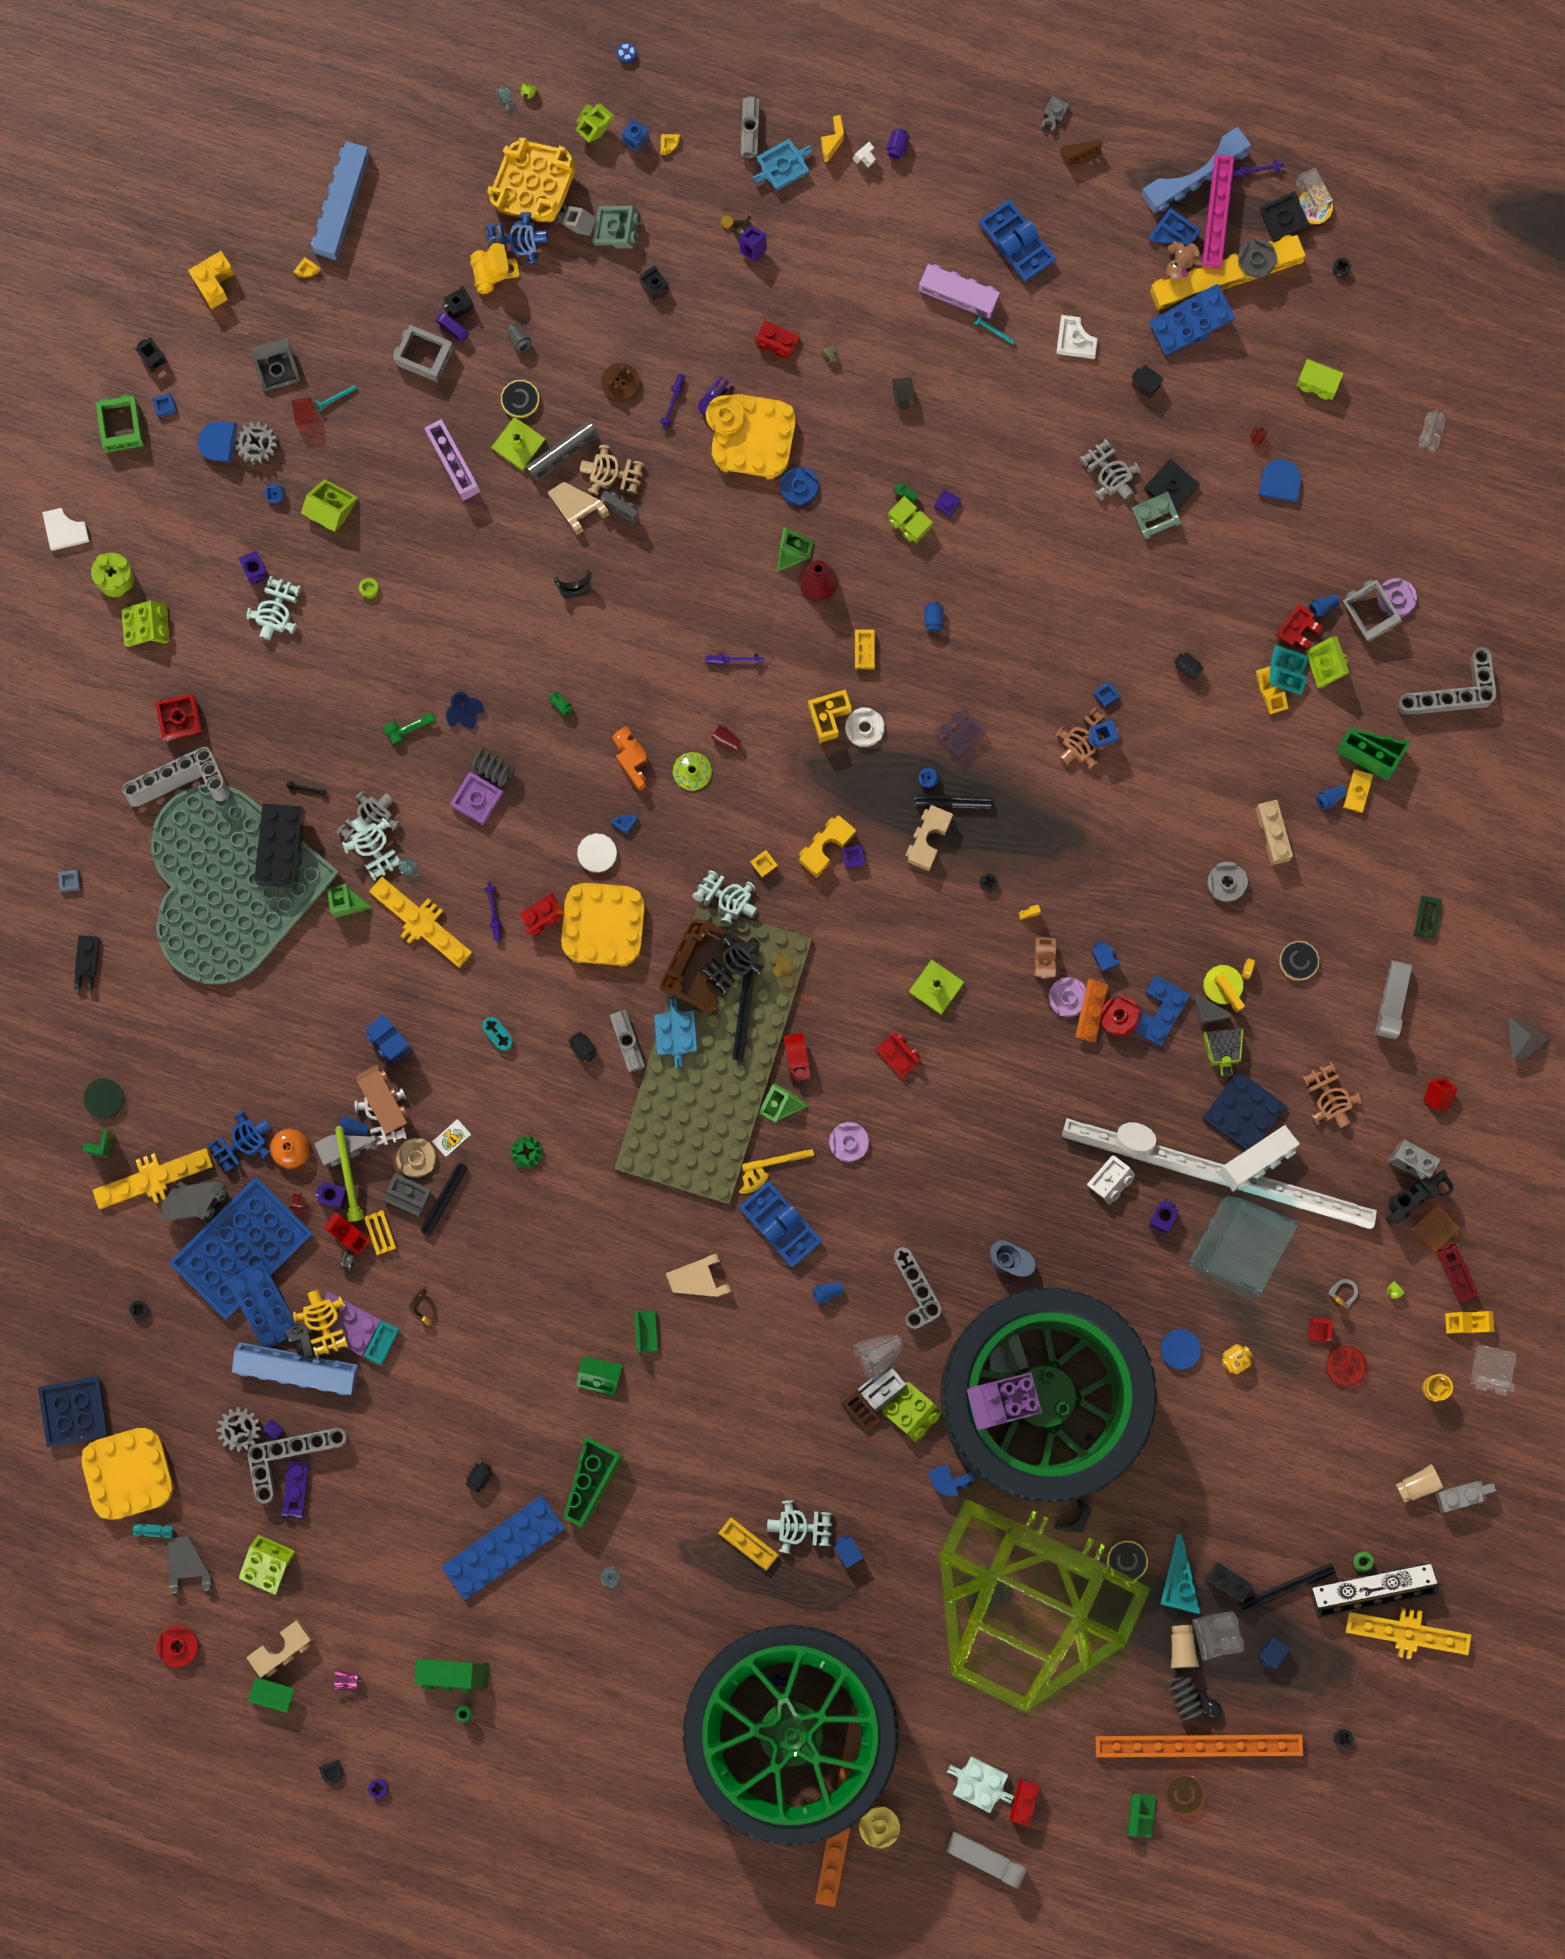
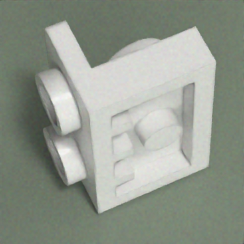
(1111, 1180)

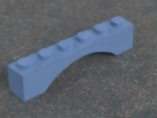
(1164, 191)

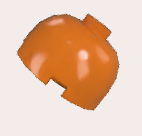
(298, 1152)

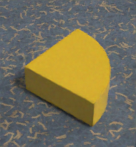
(669, 143)
(306, 269)
(1031, 912)

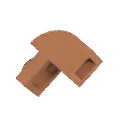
(1045, 957)

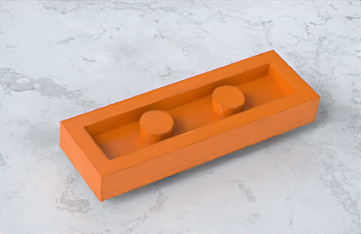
(1091, 1010)

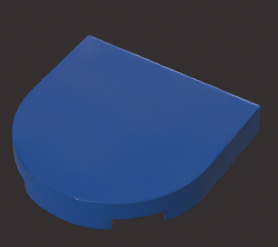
(218, 441)
(1280, 481)

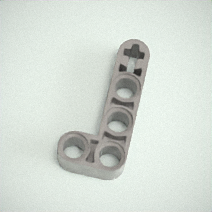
(1393, 1000)
(913, 1285)
(986, 1859)

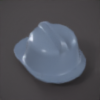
(1011, 1259)

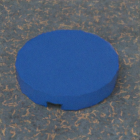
(799, 486)
(1180, 1349)

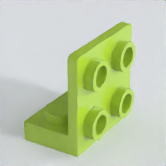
(266, 1564)

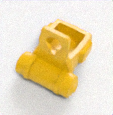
(492, 267)

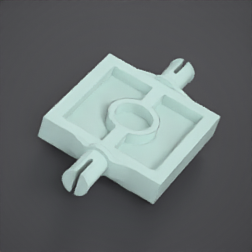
(980, 1784)

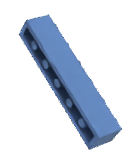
(341, 200)
(294, 1368)

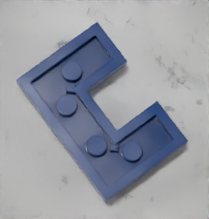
(1172, 1001)

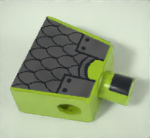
(1224, 1048)

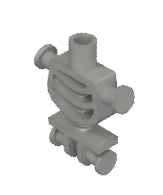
(1120, 482)
(381, 806)

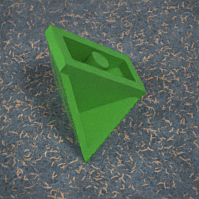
(793, 549)
(344, 901)
(780, 1104)

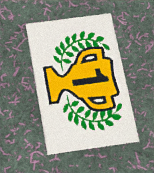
(451, 1138)

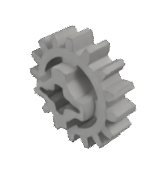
(248, 448)
(235, 1439)

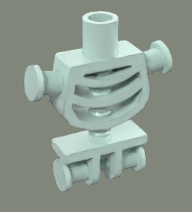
(262, 612)
(362, 830)
(739, 898)
(781, 1526)

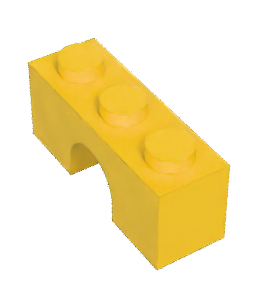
(836, 831)

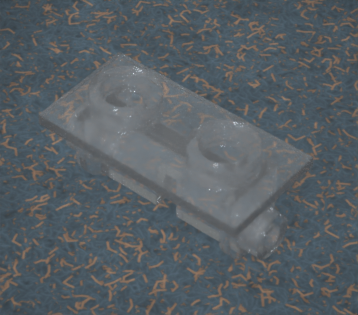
(1433, 422)

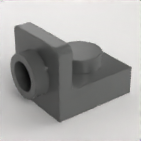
(301, 1335)

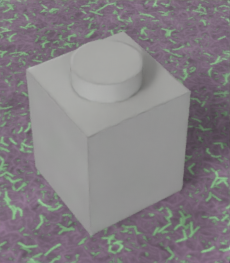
(579, 220)

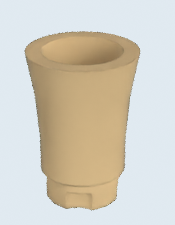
(1420, 1484)
(1183, 1648)

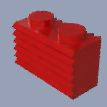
(1024, 1802)

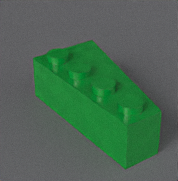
(593, 1475)

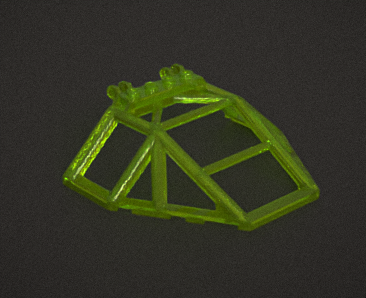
(986, 1581)

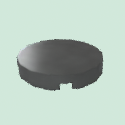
(1257, 258)

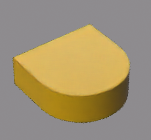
(1247, 970)

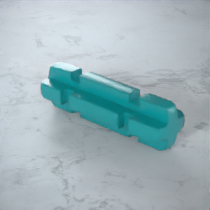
(153, 1530)

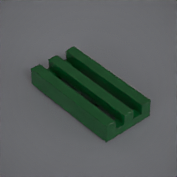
(1424, 933)

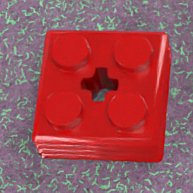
(167, 712)

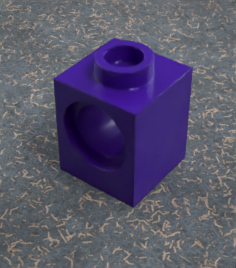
(752, 243)
(250, 560)
(338, 1201)
(1157, 1223)

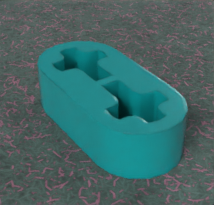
(494, 1037)

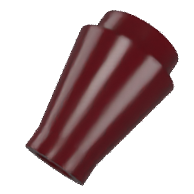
(726, 738)

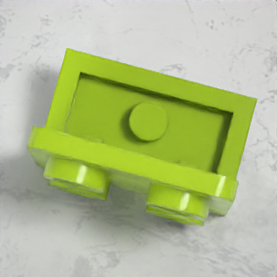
(145, 623)
(912, 1412)

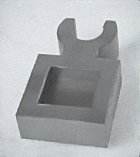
(1055, 112)

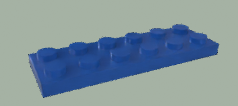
(503, 1547)

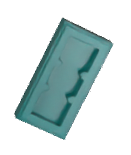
(381, 1343)

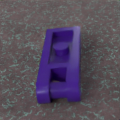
(295, 1489)

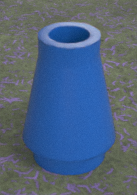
(1323, 605)
(1328, 798)
(353, 1127)
(826, 1292)

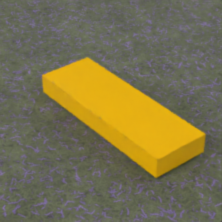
(748, 1544)

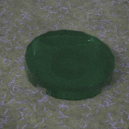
(104, 1098)

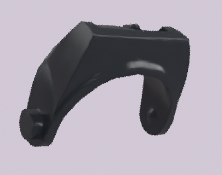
(568, 590)
(1079, 1525)

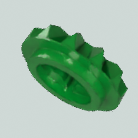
(535, 1156)

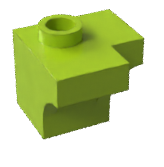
(593, 122)

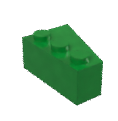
(1372, 751)
(451, 1674)

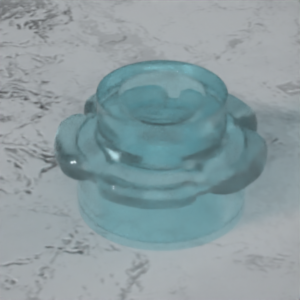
(504, 95)
(407, 866)
(604, 1577)

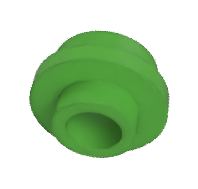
(1356, 1561)

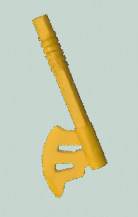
(758, 1165)

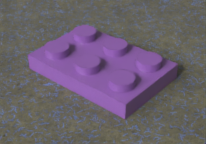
(356, 1323)

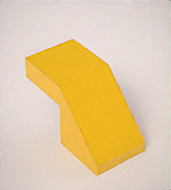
(832, 142)
(1273, 696)
(1469, 1322)

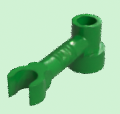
(395, 732)

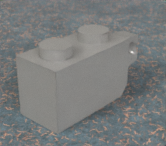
(1463, 1495)

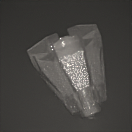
(877, 1354)

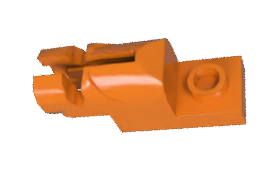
(631, 756)

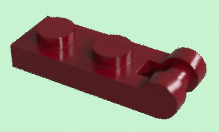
(1457, 1273)

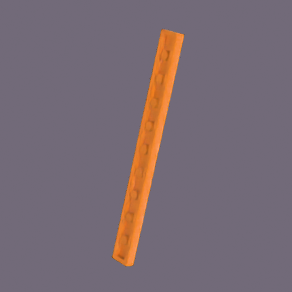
(1199, 1745)
(836, 1845)

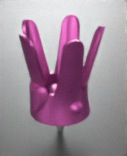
(349, 1680)

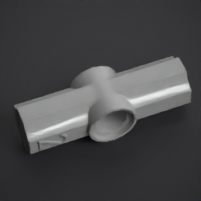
(750, 116)
(623, 1029)

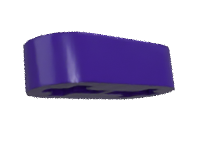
(452, 327)

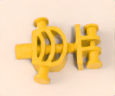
(317, 1304)

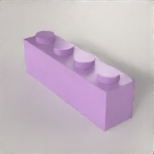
(959, 291)
(452, 460)

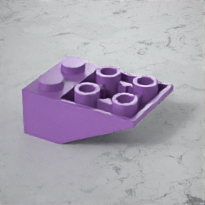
(1004, 1401)

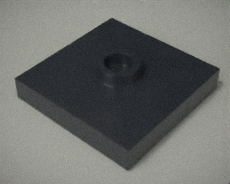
(1285, 216)
(1173, 480)

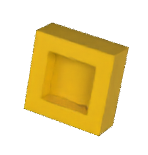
(764, 864)

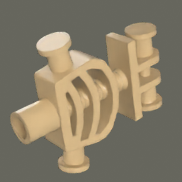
(593, 468)

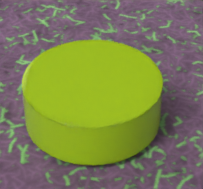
(368, 588)

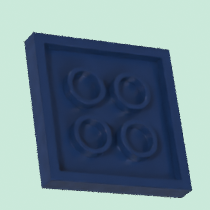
(1244, 1111)
(73, 1411)

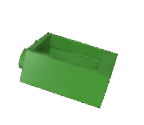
(124, 441)

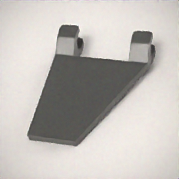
(185, 1563)

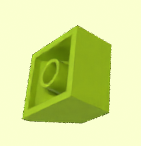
(328, 505)

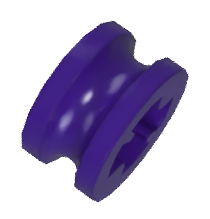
(373, 1784)

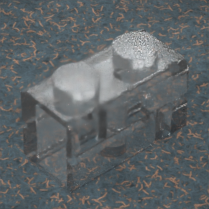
(1314, 191)

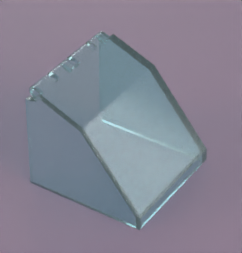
(1242, 1246)

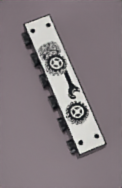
(1374, 1590)

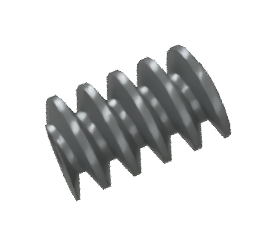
(491, 768)
(1185, 1696)

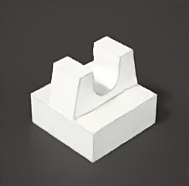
(865, 155)

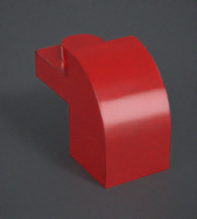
(797, 1057)
(346, 1233)

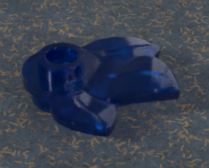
(465, 713)

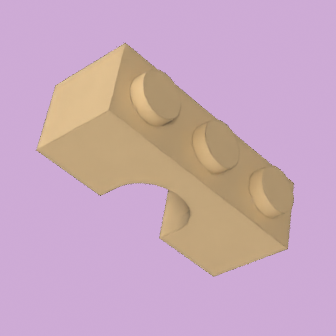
(935, 821)
(1277, 841)
(296, 1640)

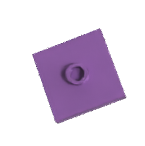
(476, 798)

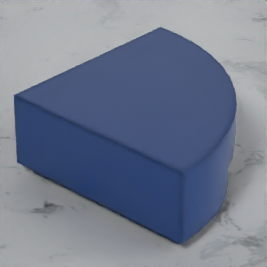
(624, 823)

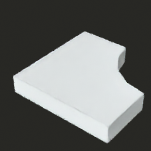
(1074, 340)
(63, 531)

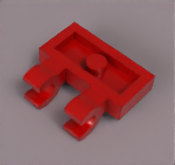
(1295, 625)

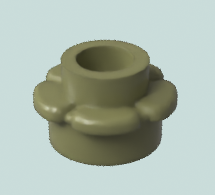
(829, 354)

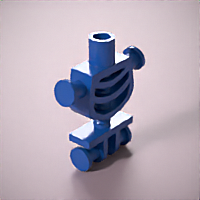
(530, 238)
(257, 1131)

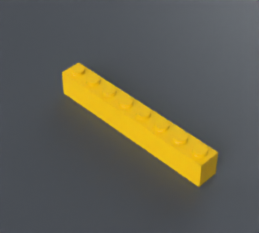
(1172, 293)

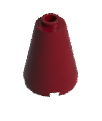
(818, 580)

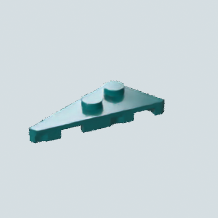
(1179, 1587)

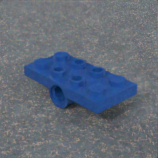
(1017, 240)
(1192, 320)
(780, 1224)
(262, 1304)

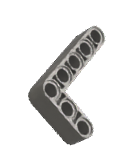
(1454, 695)
(176, 774)
(288, 1451)

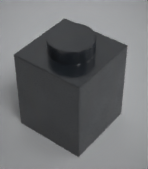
(1146, 381)

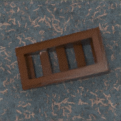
(1080, 151)
(851, 1395)

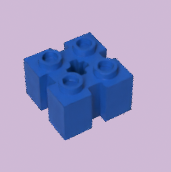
(385, 1035)

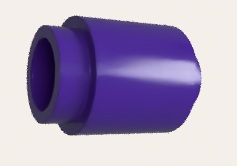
(897, 143)

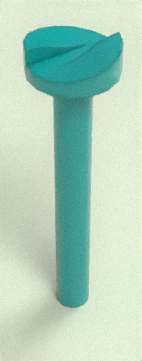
(994, 330)
(335, 397)

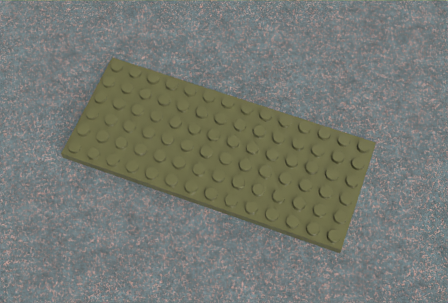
(699, 1117)

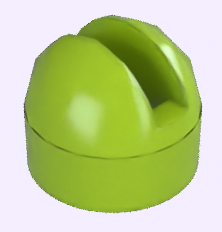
(528, 89)
(1394, 1290)

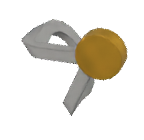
(1332, 1291)

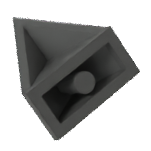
(1207, 1012)
(1524, 1038)

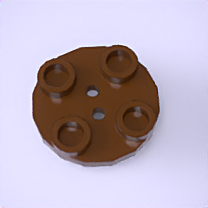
(615, 389)

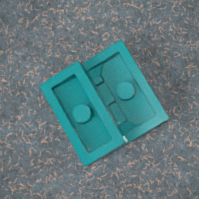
(1288, 670)

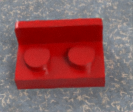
(776, 339)
(542, 914)
(898, 1055)

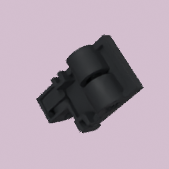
(1414, 1197)

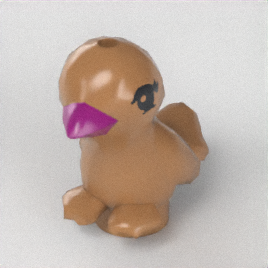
(1184, 257)

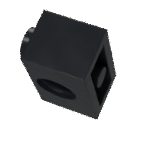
(1228, 1582)

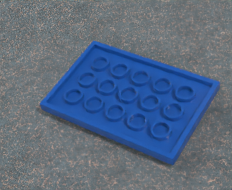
(240, 1235)

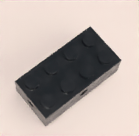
(279, 846)

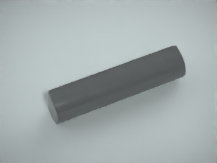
(562, 451)

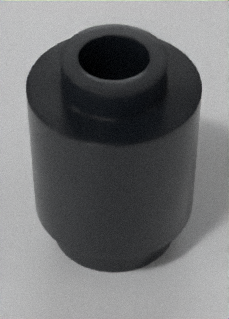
(1188, 666)
(582, 1047)
(479, 1476)

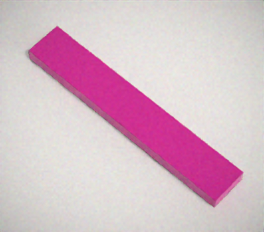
(1217, 211)

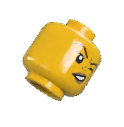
(1236, 1359)

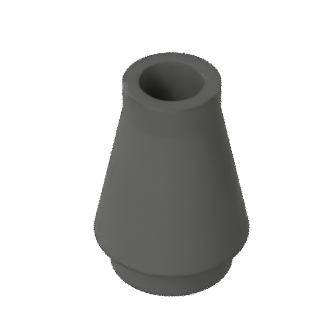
(519, 339)

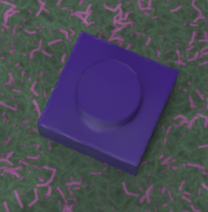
(947, 503)
(853, 856)

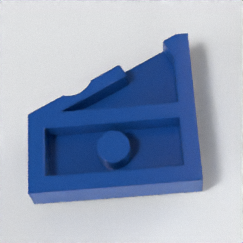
(1174, 228)

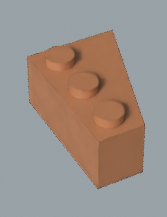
(382, 1098)

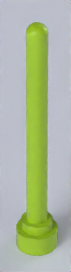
(354, 1212)

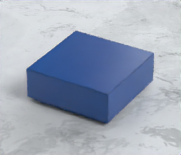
(164, 405)
(1106, 695)

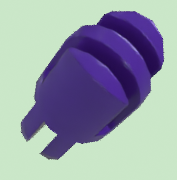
(710, 394)

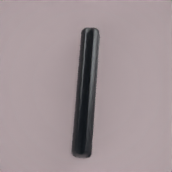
(954, 801)
(444, 1199)

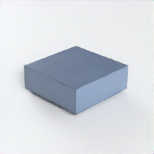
(69, 880)

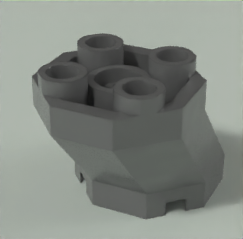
(193, 1201)

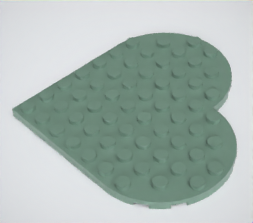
(214, 916)

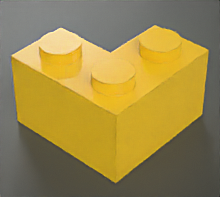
(208, 276)
(823, 712)

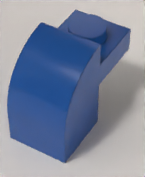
(945, 1485)

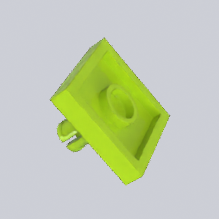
(518, 444)
(1327, 662)
(936, 987)

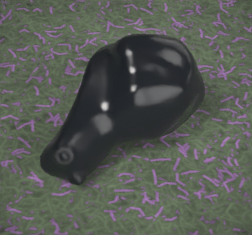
(1211, 1707)

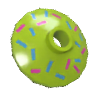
(695, 780)

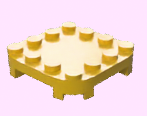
(532, 180)
(761, 442)
(603, 924)
(127, 1473)

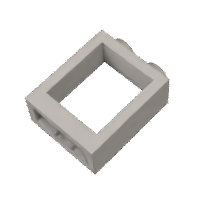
(440, 362)
(1381, 628)
(1421, 1162)

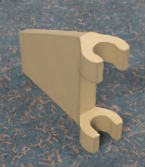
(576, 504)
(697, 1279)

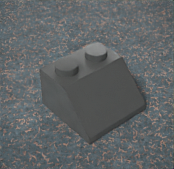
(275, 364)

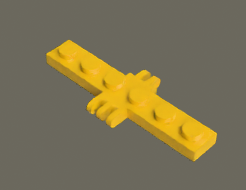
(420, 922)
(152, 1178)
(1408, 1633)

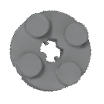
(1234, 873)

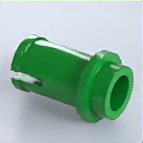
(901, 490)
(561, 704)
(458, 1714)

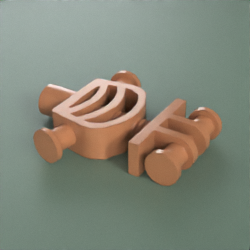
(1073, 748)
(1339, 1114)

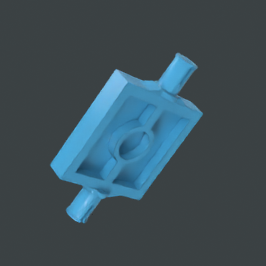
(782, 164)
(676, 1033)

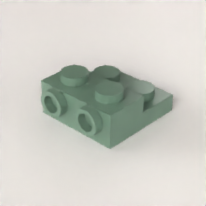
(616, 226)

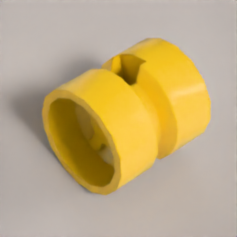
(1437, 1387)

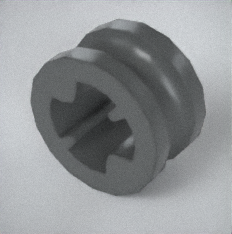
(348, 1260)

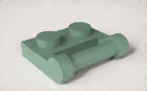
(1153, 510)

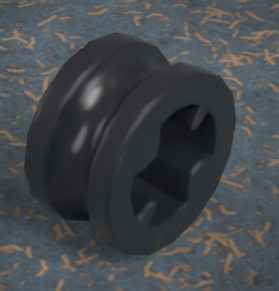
(1343, 261)
(983, 879)
(145, 1309)
(1337, 1739)

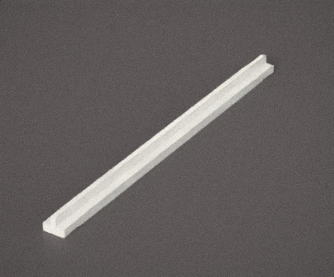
(1210, 1170)

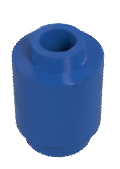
(933, 617)

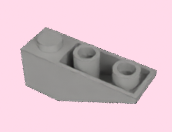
(329, 1150)

